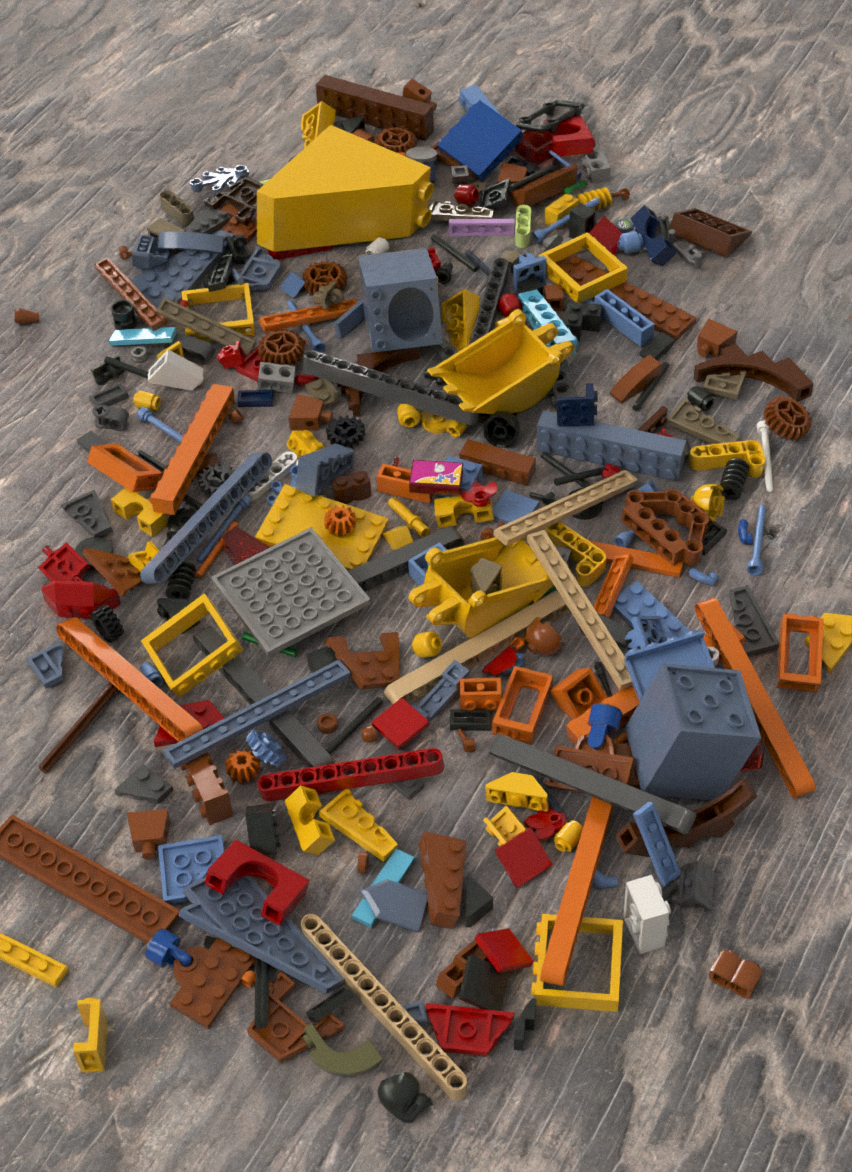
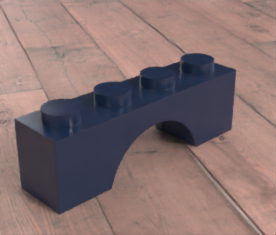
(659, 248)

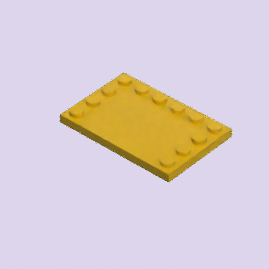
(299, 511)

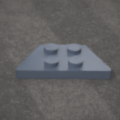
(260, 271)

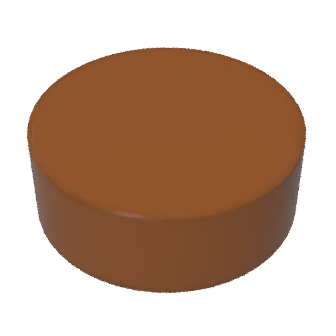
(327, 723)
(363, 862)

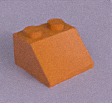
(578, 692)

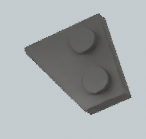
(145, 785)

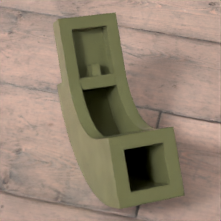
(341, 1063)

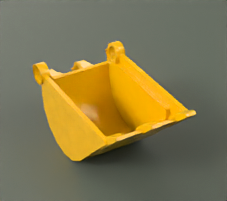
(505, 367)
(449, 583)

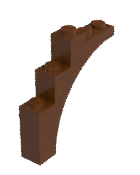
(378, 361)
(758, 366)
(711, 820)

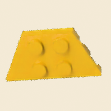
(836, 638)

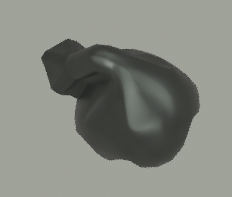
(403, 1097)

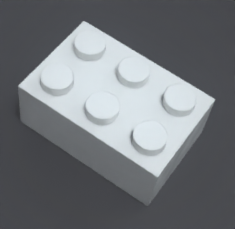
(646, 914)

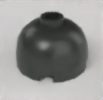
(501, 429)

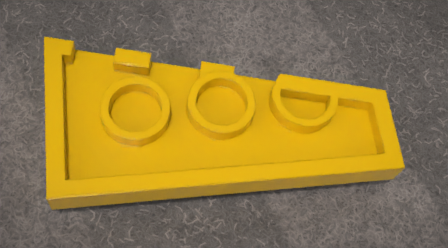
(354, 822)

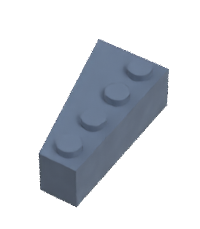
(321, 466)

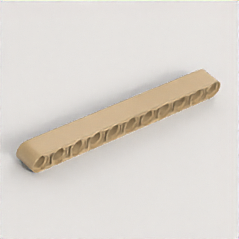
(476, 649)
(386, 1013)

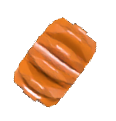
(340, 520)
(242, 766)

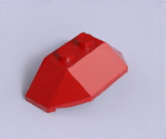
(77, 598)

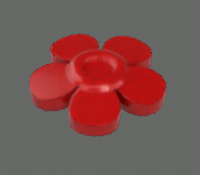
(610, 470)

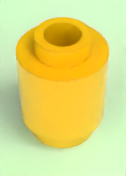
(147, 399)
(568, 836)

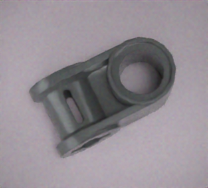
(111, 418)

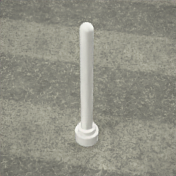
(762, 430)

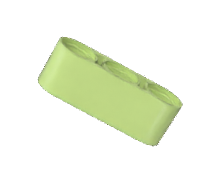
(523, 226)

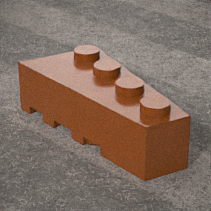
(208, 789)
(443, 871)

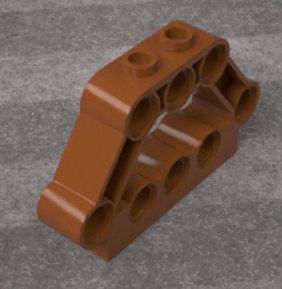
(640, 518)

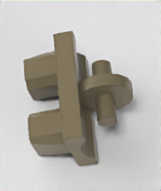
(328, 295)

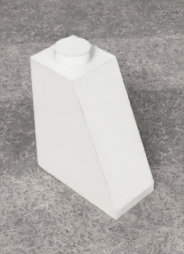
(175, 372)

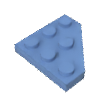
(186, 863)

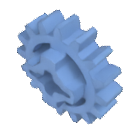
(266, 748)

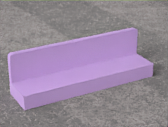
(481, 227)

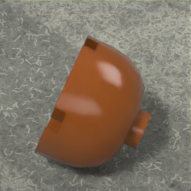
(542, 638)

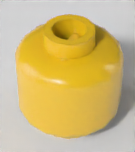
(408, 415)
(427, 644)

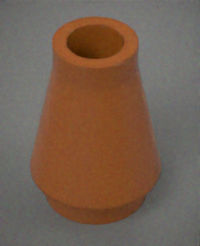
(25, 316)

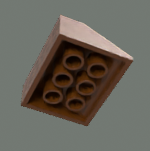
(708, 231)

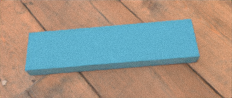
(143, 336)
(394, 870)

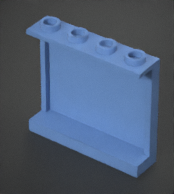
(685, 650)

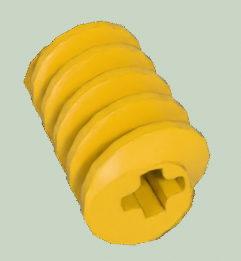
(603, 195)

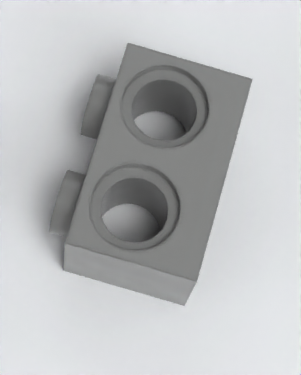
(596, 166)
(276, 377)

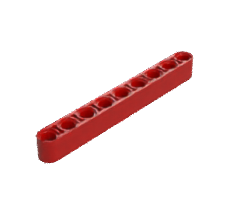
(360, 770)

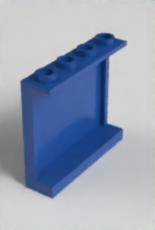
(481, 140)

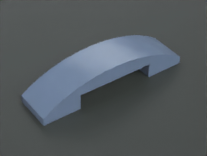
(191, 241)
(443, 692)

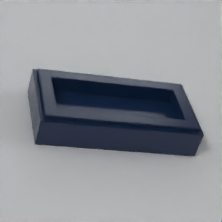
(255, 398)

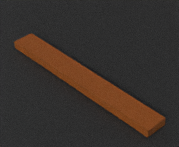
(130, 292)

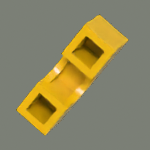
(132, 503)
(450, 508)
(312, 834)

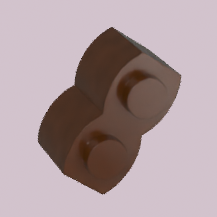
(351, 487)

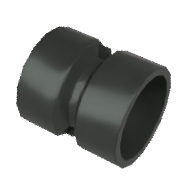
(123, 315)

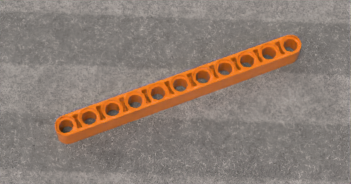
(128, 679)
(771, 728)
(576, 893)

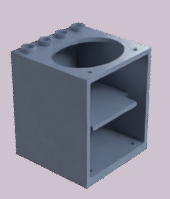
(400, 300)
(692, 732)

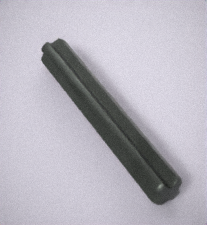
(261, 994)

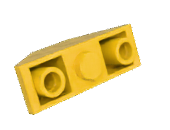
(517, 791)

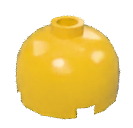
(710, 500)

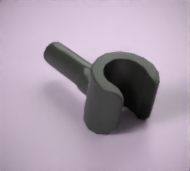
(546, 499)

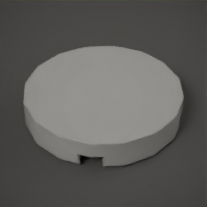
(422, 154)

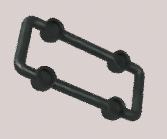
(575, 110)

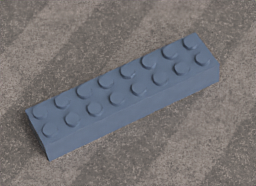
(613, 444)

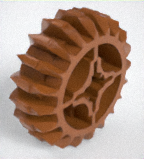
(396, 139)
(322, 274)
(281, 348)
(787, 418)

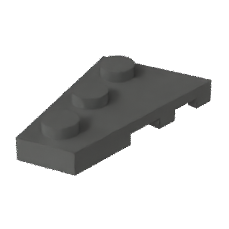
(89, 514)
(408, 788)

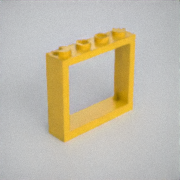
(589, 290)
(230, 292)
(176, 626)
(576, 999)

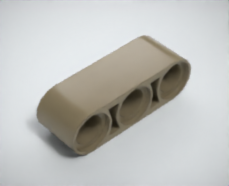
(176, 208)

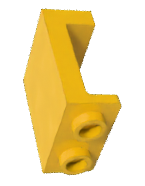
(92, 1054)

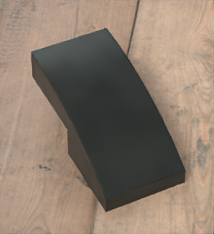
(659, 344)
(525, 1022)

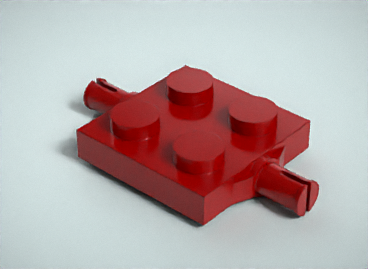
(63, 564)

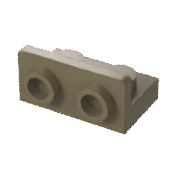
(325, 391)

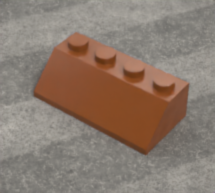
(545, 187)

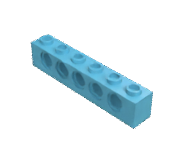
(540, 313)

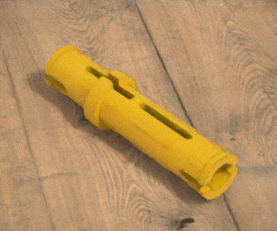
(413, 521)

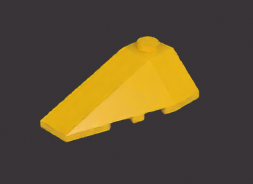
(316, 121)
(460, 317)

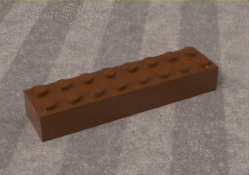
(376, 106)

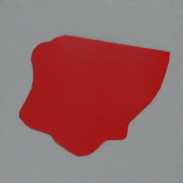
(501, 662)

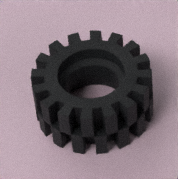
(107, 623)

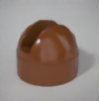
(235, 416)
(368, 734)

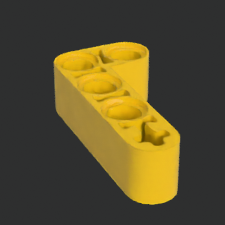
(717, 455)
(589, 557)

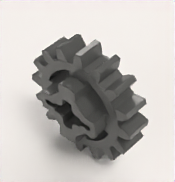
(214, 478)

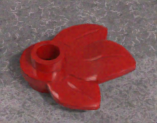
(480, 494)
(546, 823)

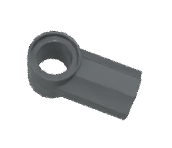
(444, 350)

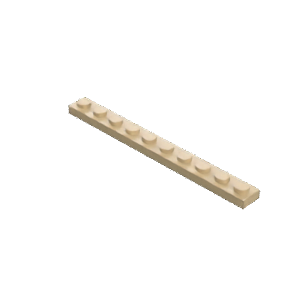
(565, 507)
(580, 607)

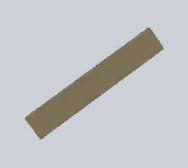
(204, 325)

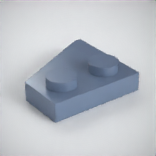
(48, 665)

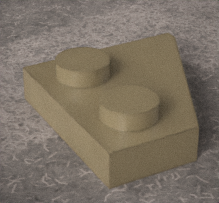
(724, 384)

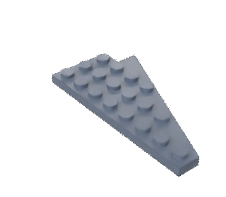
(177, 274)
(239, 921)

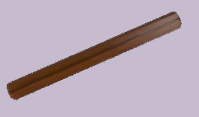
(80, 725)

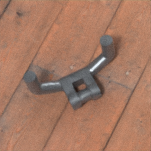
(695, 259)

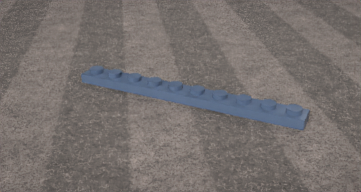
(256, 714)

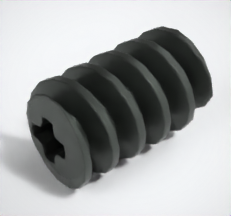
(734, 478)
(181, 581)

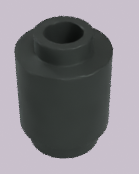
(700, 398)

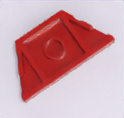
(202, 711)
(467, 1029)

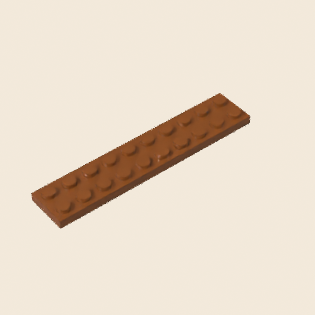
(665, 316)
(84, 880)

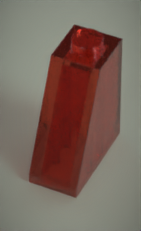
(241, 545)

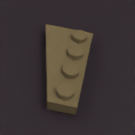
(447, 211)
(694, 422)

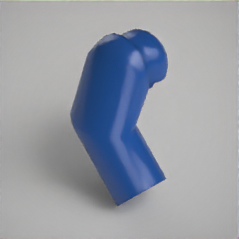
(742, 531)

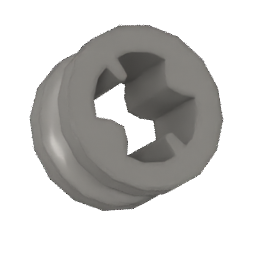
(139, 350)

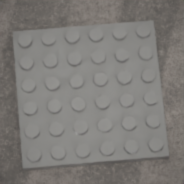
(290, 591)

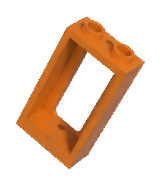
(124, 467)
(814, 628)
(518, 679)

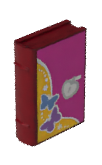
(436, 477)

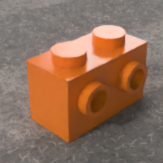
(480, 693)

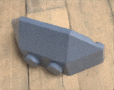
(147, 253)

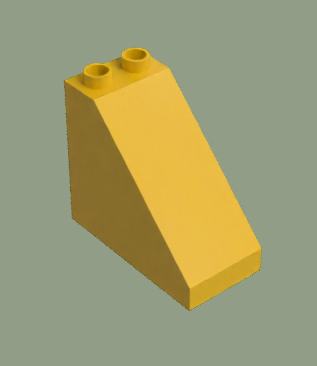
(342, 194)

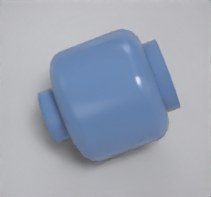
(630, 242)

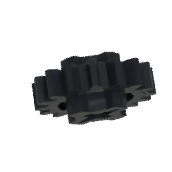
(345, 431)

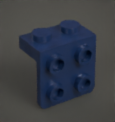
(577, 410)

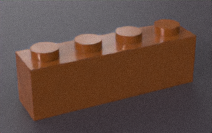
(500, 462)

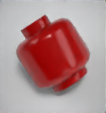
(466, 194)
(509, 303)

